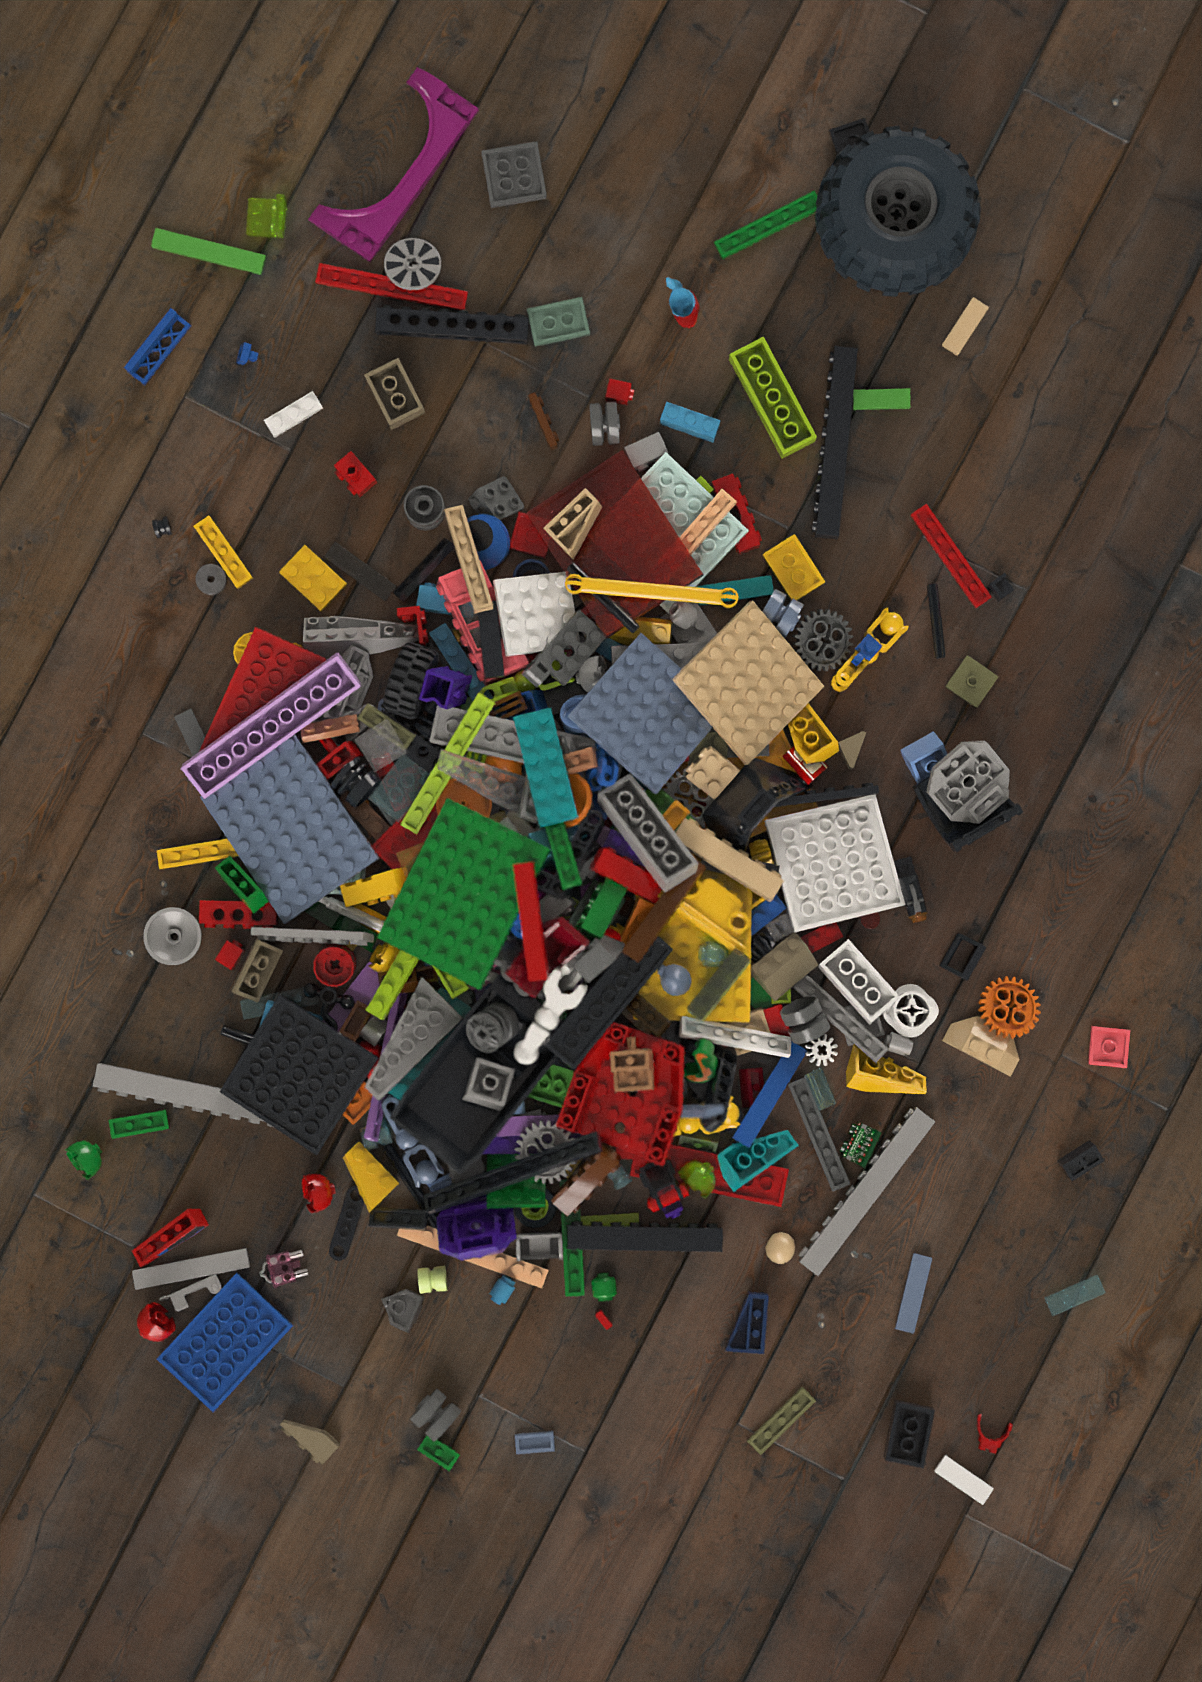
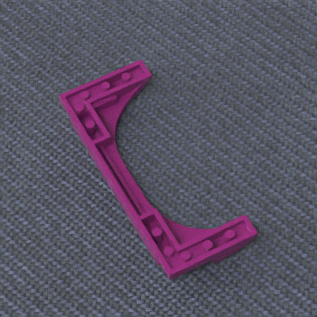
(369, 227)

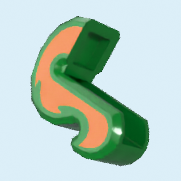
(705, 1065)

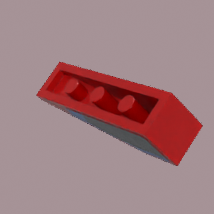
(170, 1236)

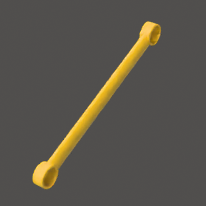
(651, 590)

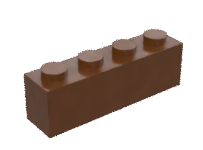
(585, 1179)

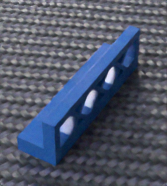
(152, 341)

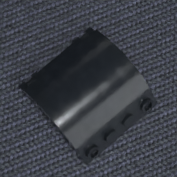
(957, 833)

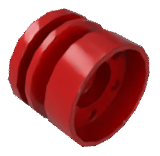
(324, 968)

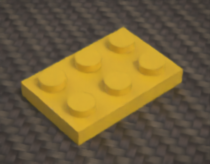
(793, 568)
(313, 578)

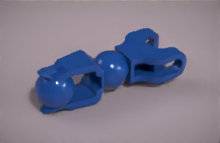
(606, 766)

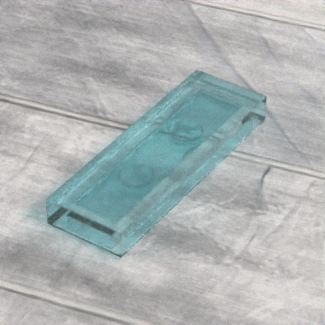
(1074, 1295)

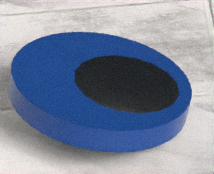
(490, 539)

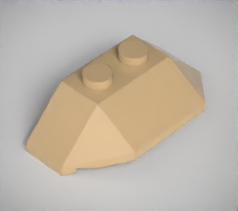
(977, 1041)

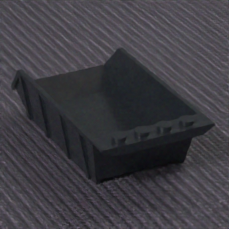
(434, 1102)

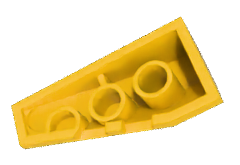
(812, 737)
(882, 1076)

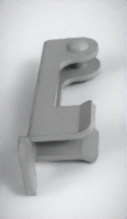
(178, 1297)

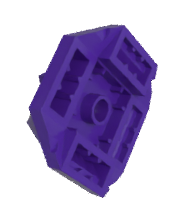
(474, 1230)

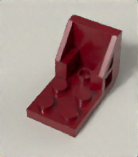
(561, 946)

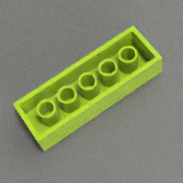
(772, 397)

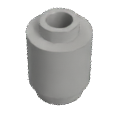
(898, 1044)

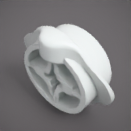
(930, 1011)

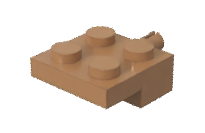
(632, 1068)

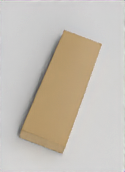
(965, 326)

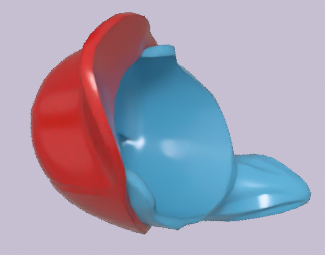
(683, 304)

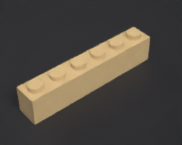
(728, 860)

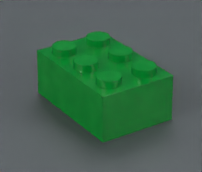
(600, 909)

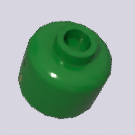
(604, 1287)

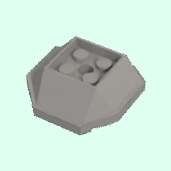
(981, 793)

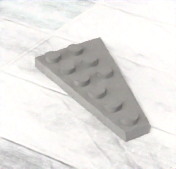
(419, 1030)

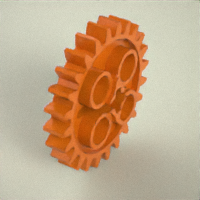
(992, 1003)

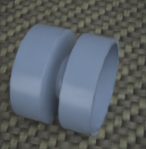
(784, 616)

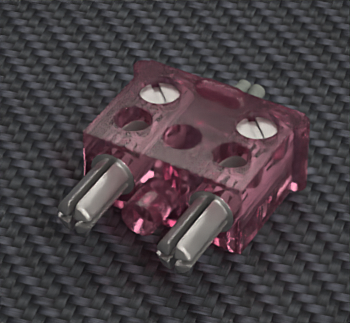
(275, 1268)

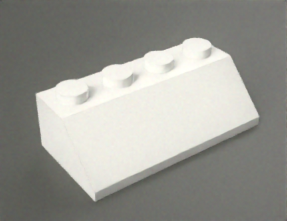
(858, 982)

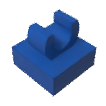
(245, 354)

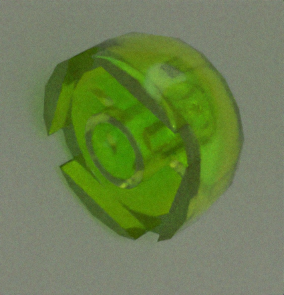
(699, 1177)

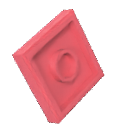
(1108, 1047)

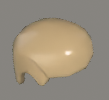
(780, 1248)

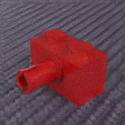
(355, 474)
(337, 756)

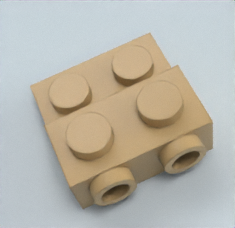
(711, 772)

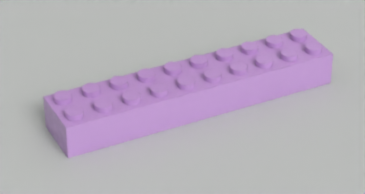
(271, 725)

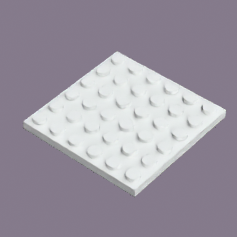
(834, 863)

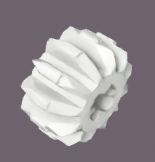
(828, 1050)

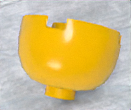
(383, 957)

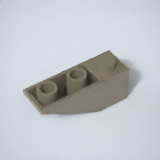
(315, 1440)

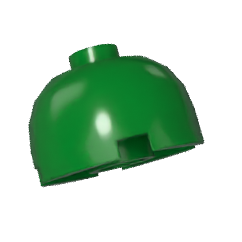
(85, 1157)

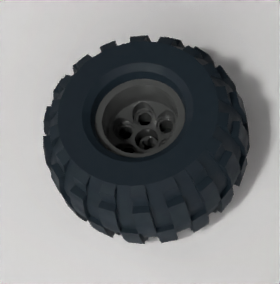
(927, 178)

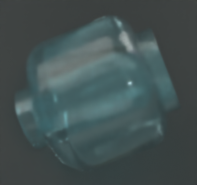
(712, 954)

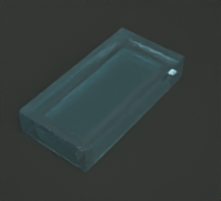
(820, 1089)

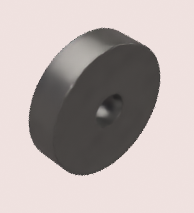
(207, 571)

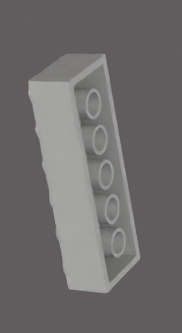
(647, 832)

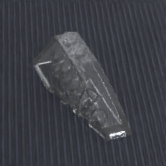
(492, 782)

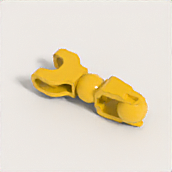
(891, 625)
(692, 1125)

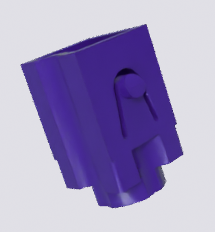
(439, 689)

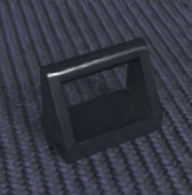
(972, 961)

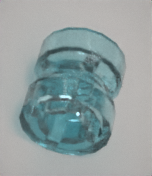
(620, 1178)

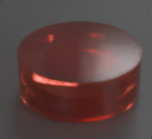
(870, 921)

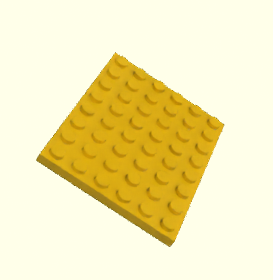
(685, 941)

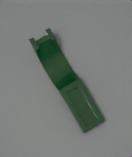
(339, 922)

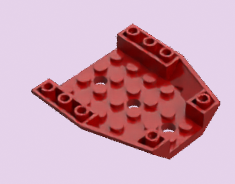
(648, 1116)

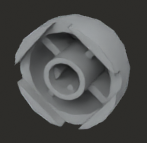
(591, 672)

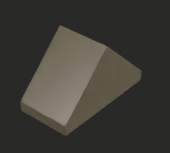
(850, 748)

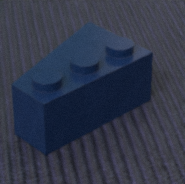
(750, 1326)

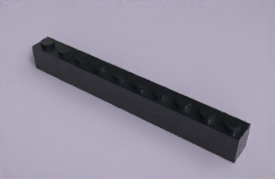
(835, 443)

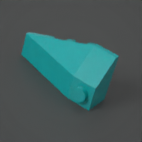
(742, 1164)

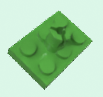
(553, 1086)

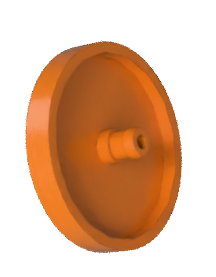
(465, 796)

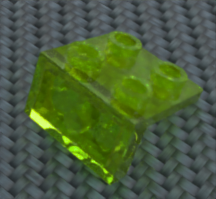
(266, 217)

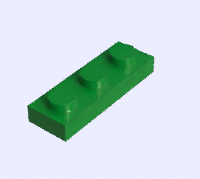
(139, 1124)

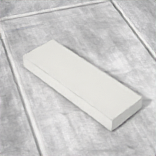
(963, 1479)

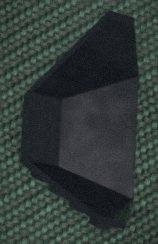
(749, 800)

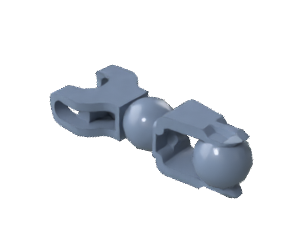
(426, 1170)

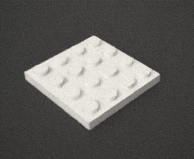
(532, 611)

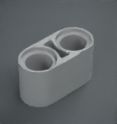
(374, 1031)

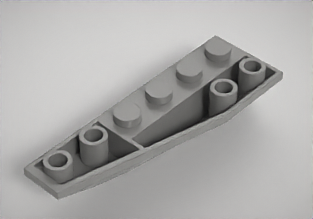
(336, 634)

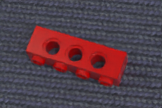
(208, 909)

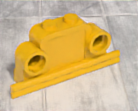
(715, 912)

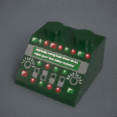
(860, 1143)

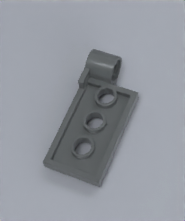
(541, 666)

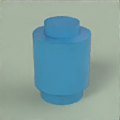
(502, 1289)

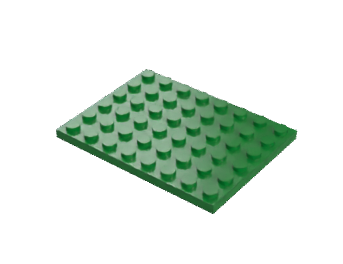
(461, 894)

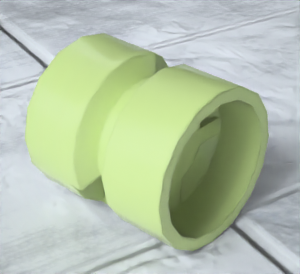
(432, 1279)

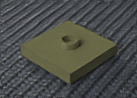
(971, 681)

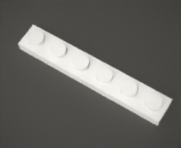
(735, 1036)

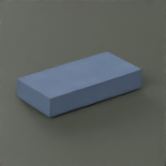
(534, 1442)

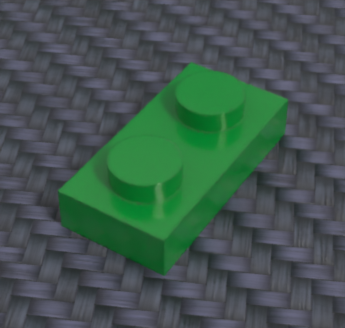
(439, 1452)

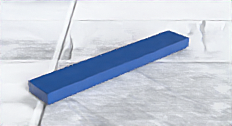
(769, 1096)

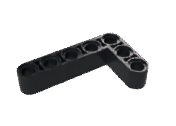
(586, 847)
(720, 1086)

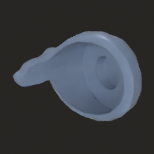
(674, 979)

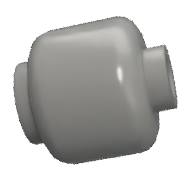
(683, 614)

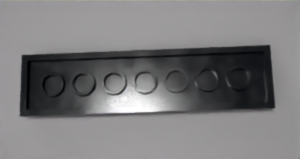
(604, 1003)

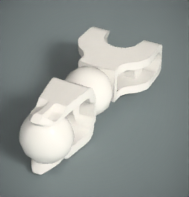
(547, 1017)

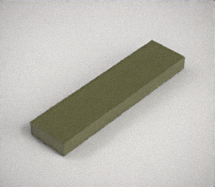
(781, 1420)

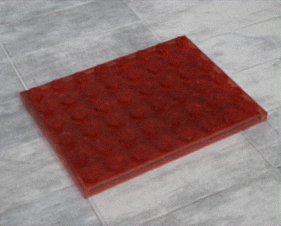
(625, 542)

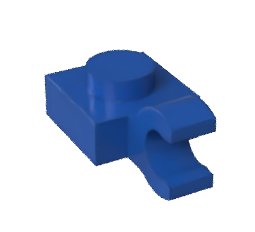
(867, 649)

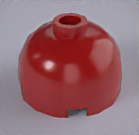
(317, 1191)
(154, 1323)

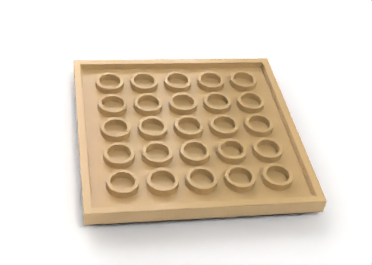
(748, 682)

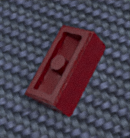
(750, 1085)

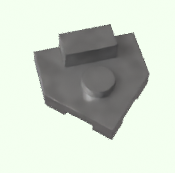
(403, 1309)

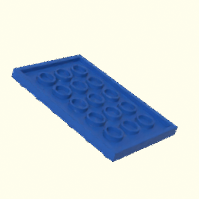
(225, 1342)

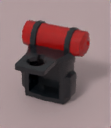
(662, 1185)

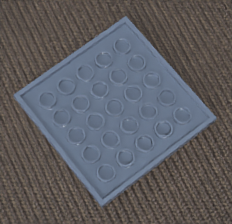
(642, 715)

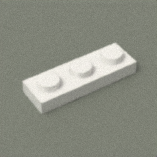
(293, 414)

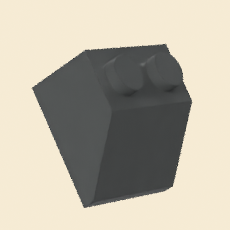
(597, 957)

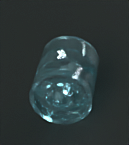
(384, 1137)

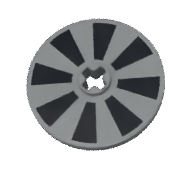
(409, 251)

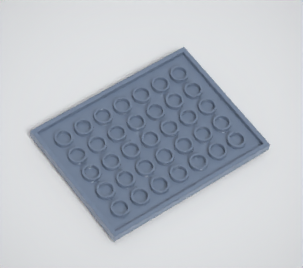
(290, 829)

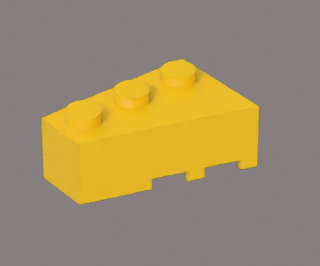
(373, 888)
(369, 1175)

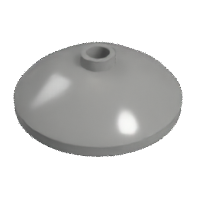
(159, 932)

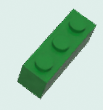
(241, 884)

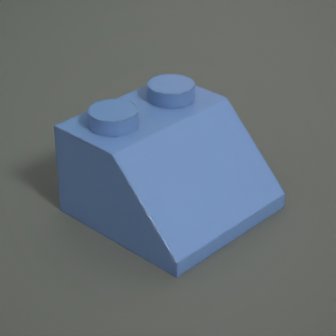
(923, 756)

